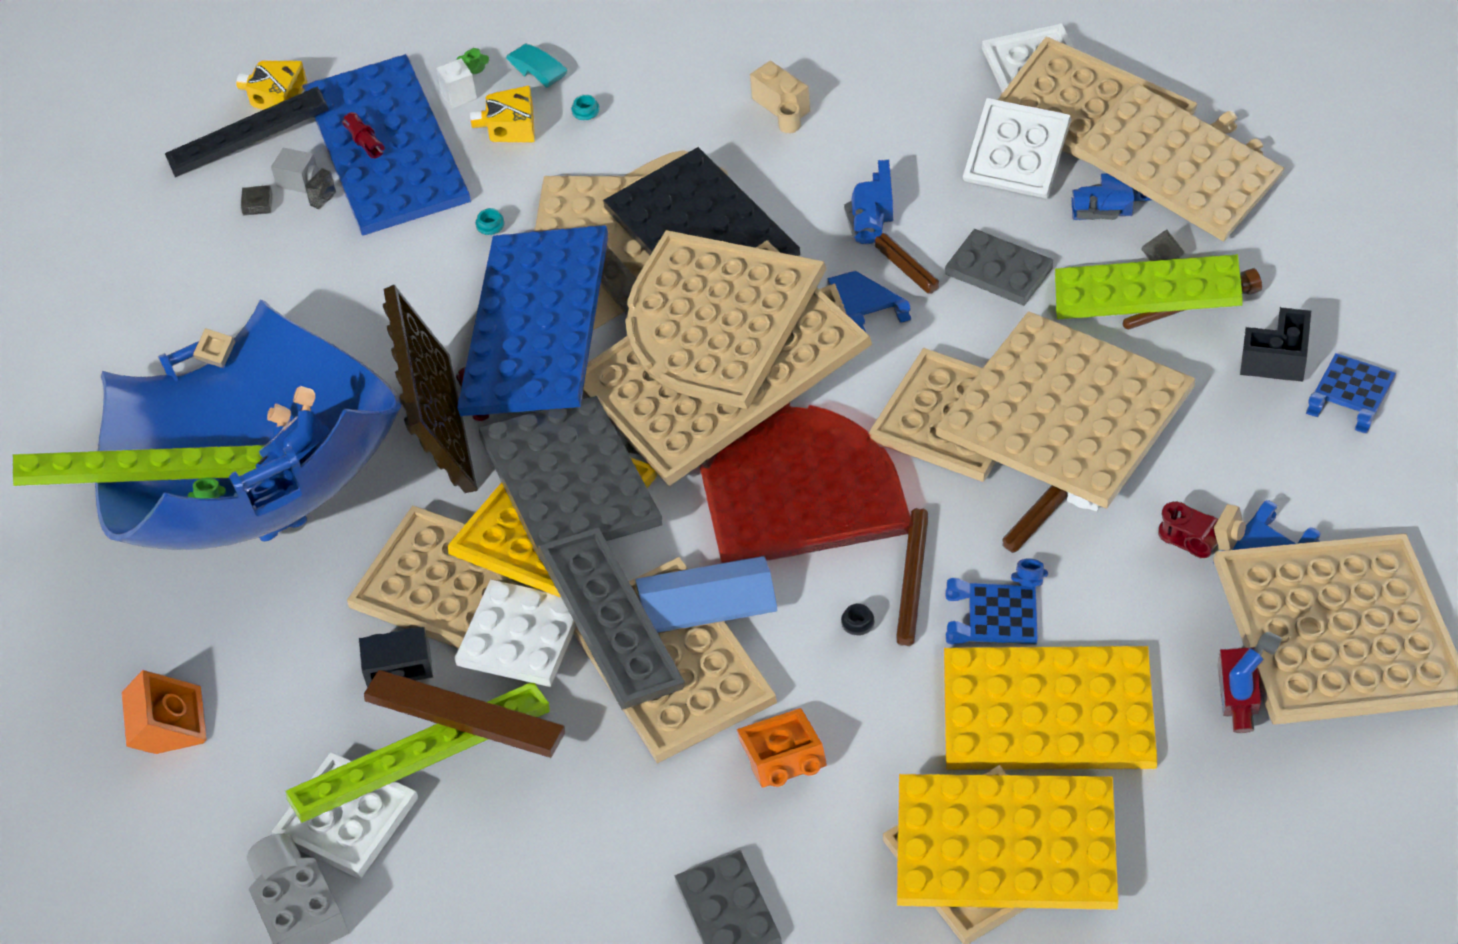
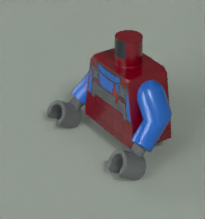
(1241, 682)

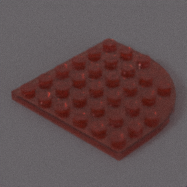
(802, 488)

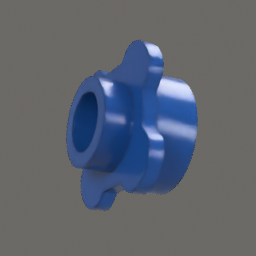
(1029, 572)

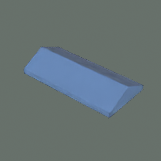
(707, 594)

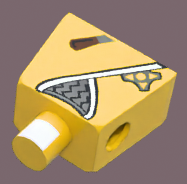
(272, 82)
(507, 116)

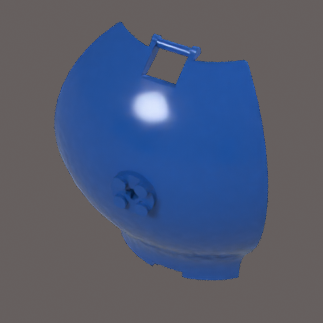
(231, 409)

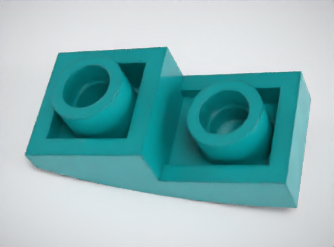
(540, 64)

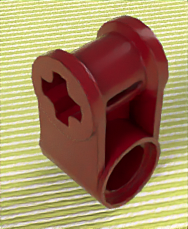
(1190, 531)

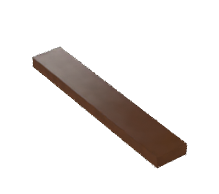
(464, 713)

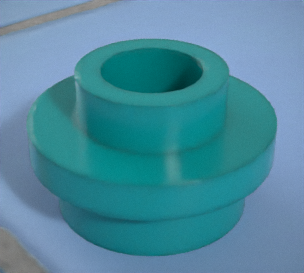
(585, 107)
(489, 221)

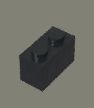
(398, 652)

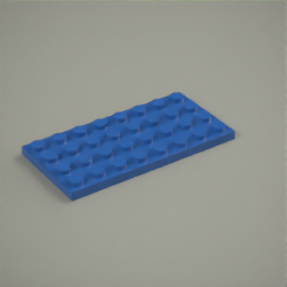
(416, 168)
(534, 322)

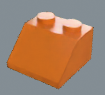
(162, 713)

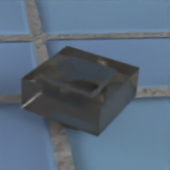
(320, 188)
(256, 200)
(1163, 248)

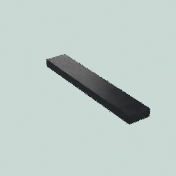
(246, 131)

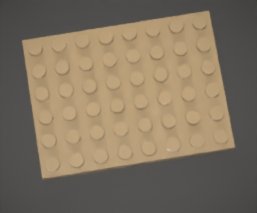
(683, 431)

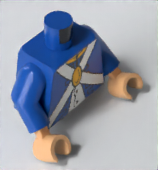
(300, 433)

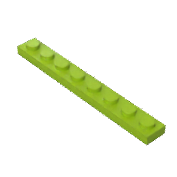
(133, 465)
(399, 759)

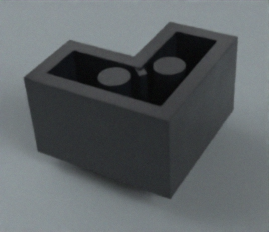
(1280, 351)

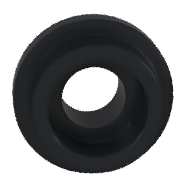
(857, 612)

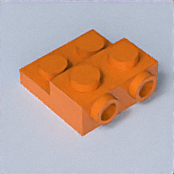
(782, 748)

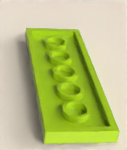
(1148, 286)

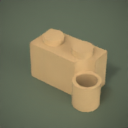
(780, 95)

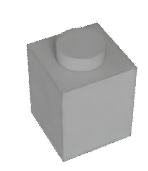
(294, 169)

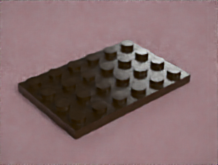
(428, 390)

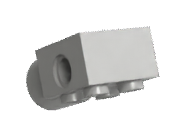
(292, 894)

